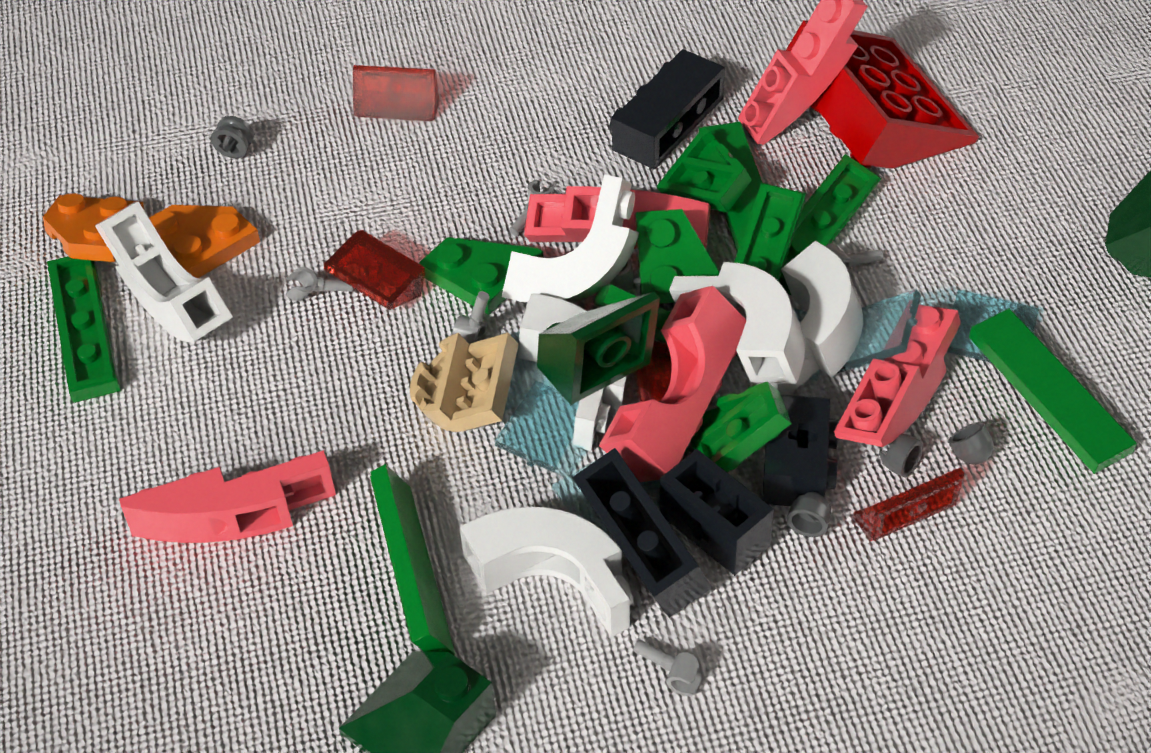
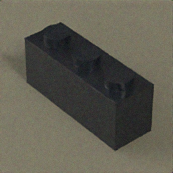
(667, 108)
(642, 533)

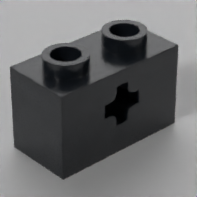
(799, 455)
(716, 511)

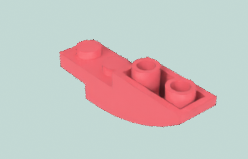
(801, 75)
(571, 214)
(901, 385)
(212, 510)

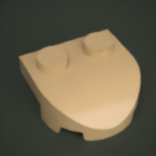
(466, 382)

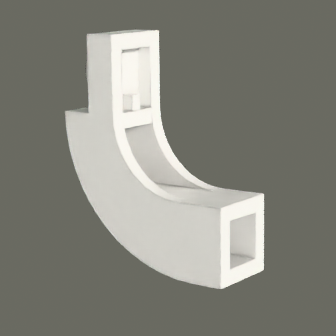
(587, 266)
(172, 296)
(834, 313)
(772, 337)
(592, 410)
(553, 544)

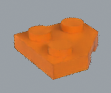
(74, 221)
(204, 235)

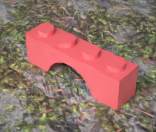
(701, 343)

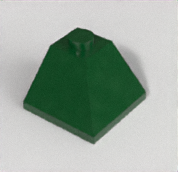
(1130, 230)
(598, 346)
(424, 707)

